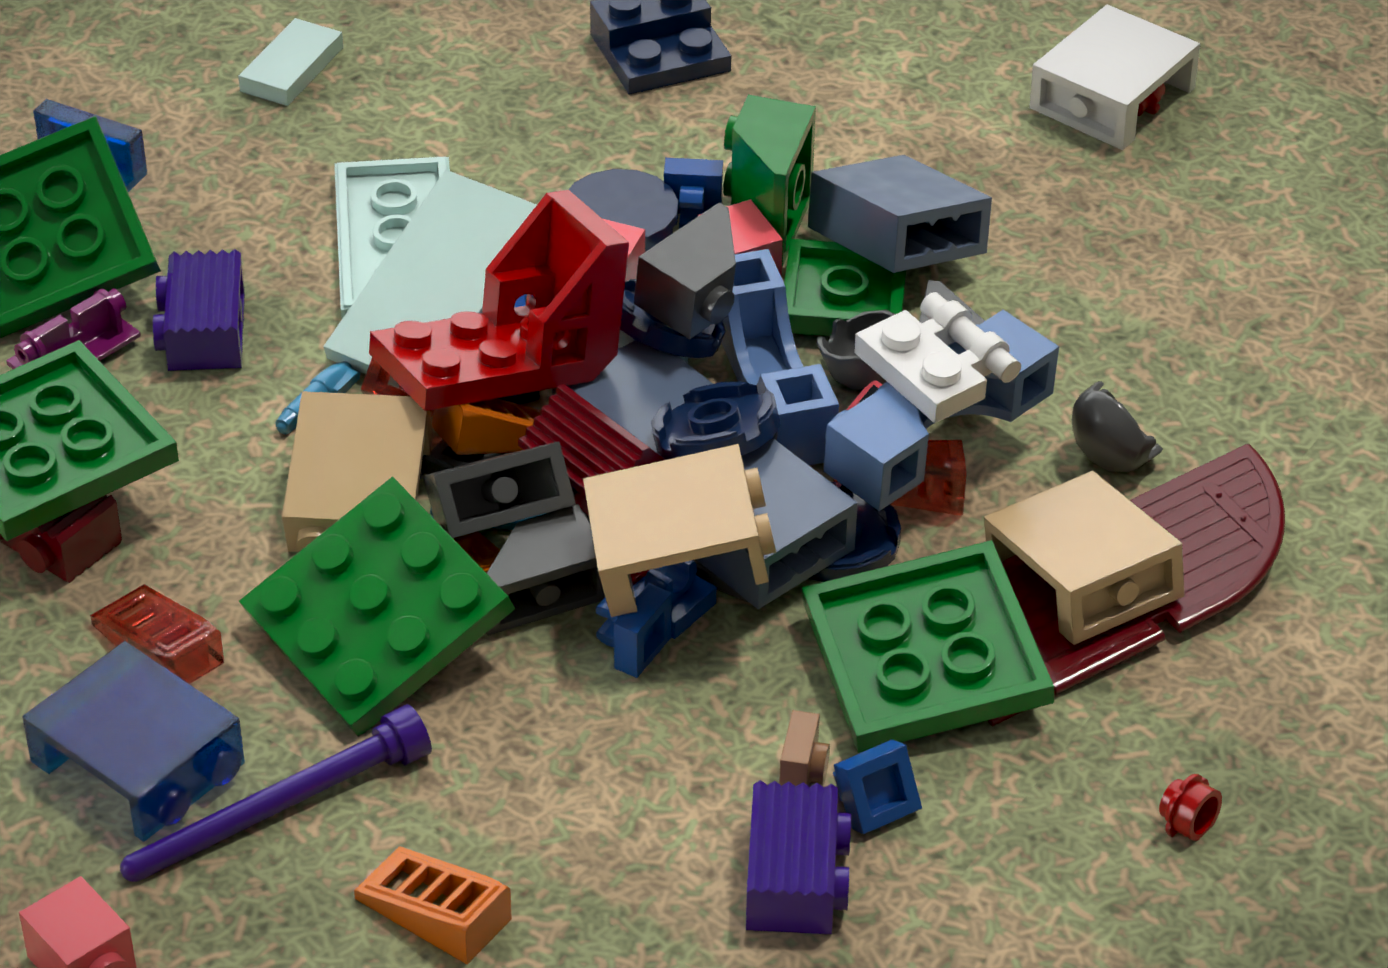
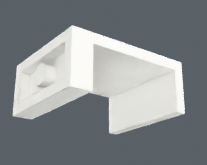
(1107, 70)

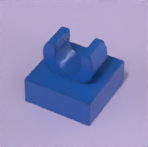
(695, 184)
(690, 593)
(639, 634)
(877, 786)

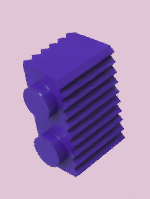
(202, 311)
(793, 858)

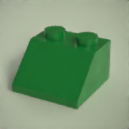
(772, 161)

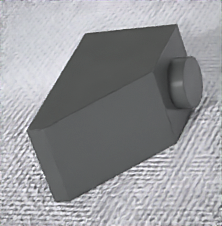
(690, 274)
(499, 490)
(547, 567)

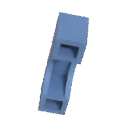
(765, 355)
(883, 440)

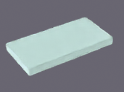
(372, 211)
(432, 265)

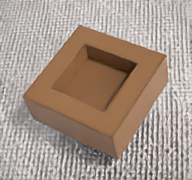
(802, 755)

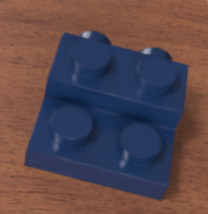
(657, 41)

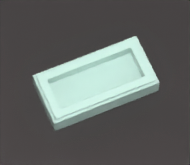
(290, 62)

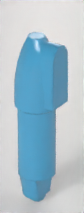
(334, 379)

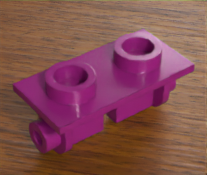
(94, 323)

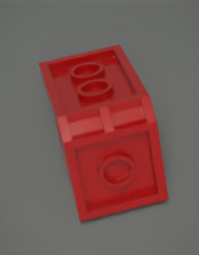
(564, 335)

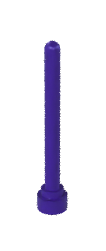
(397, 739)

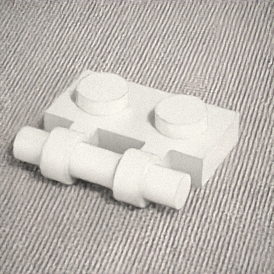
(924, 368)

